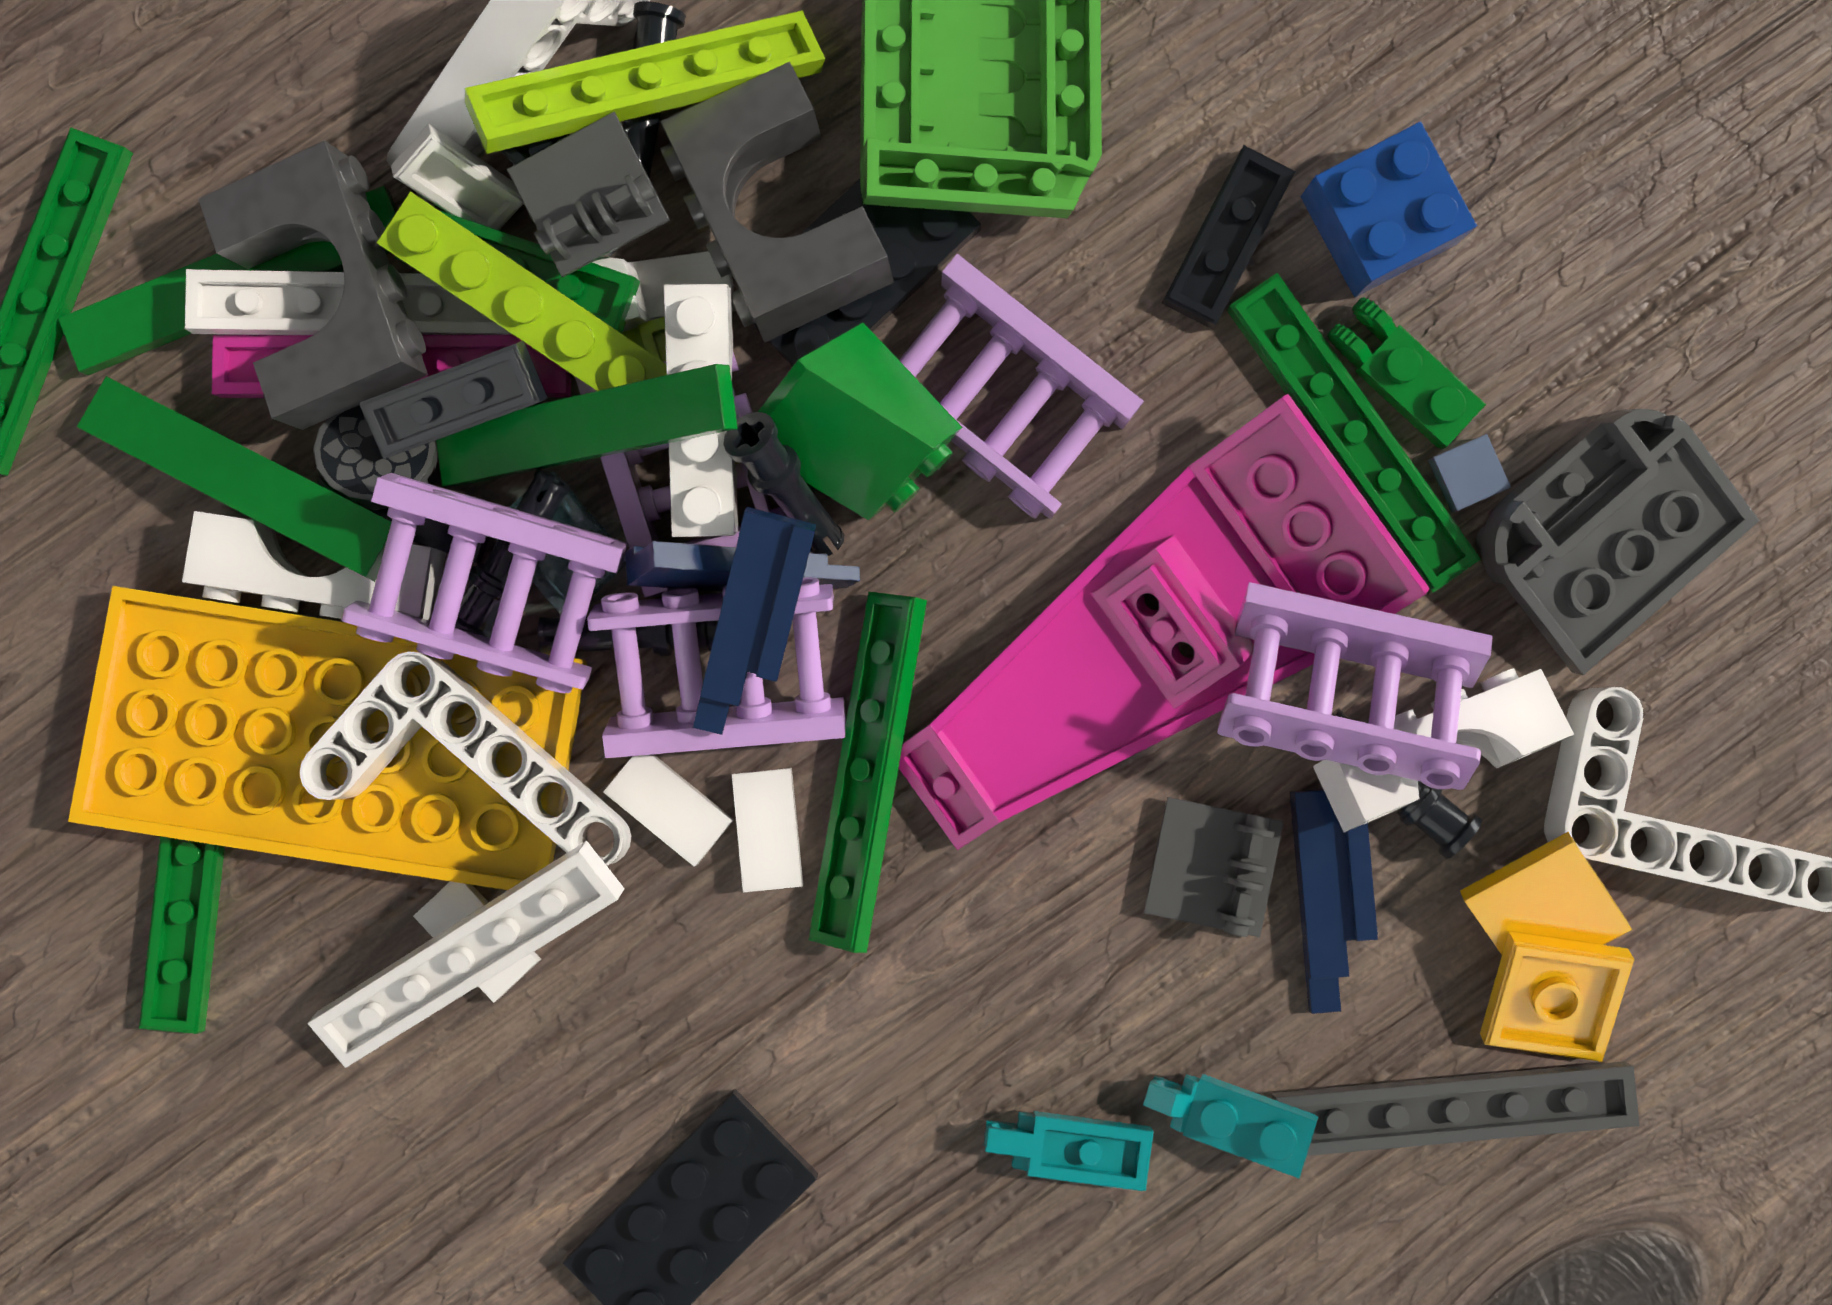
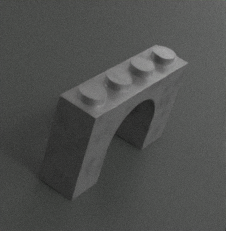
(778, 278)
(369, 339)

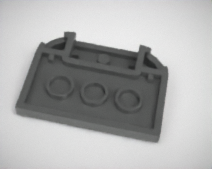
(1611, 530)

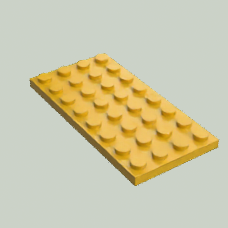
(218, 703)

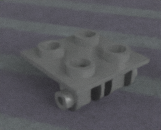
(588, 195)
(1213, 867)

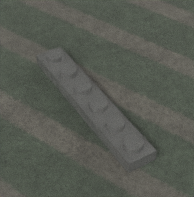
(1469, 1107)

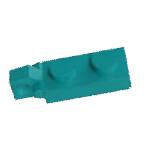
(1236, 1120)
(1074, 1148)

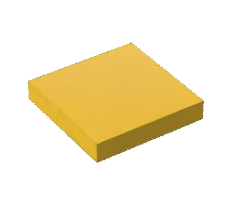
(1546, 895)
(1556, 996)

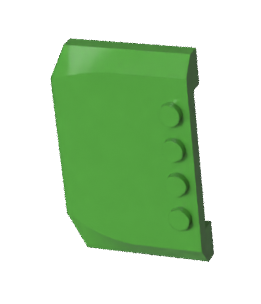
(980, 104)

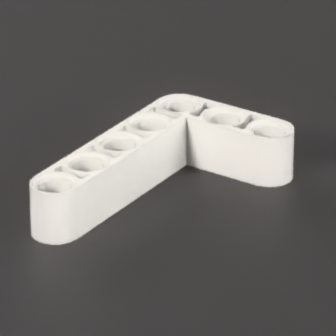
(502, 44)
(477, 750)
(1668, 843)

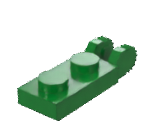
(1408, 376)

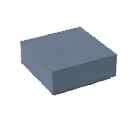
(1469, 473)

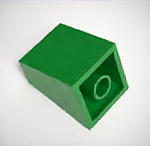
(860, 423)

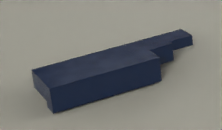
(709, 567)
(754, 611)
(1332, 893)

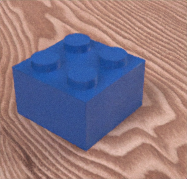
(1387, 209)

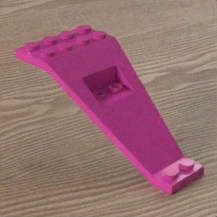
(1107, 672)

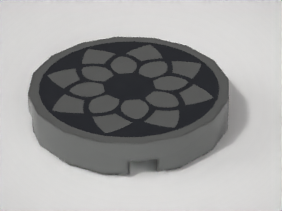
(352, 460)

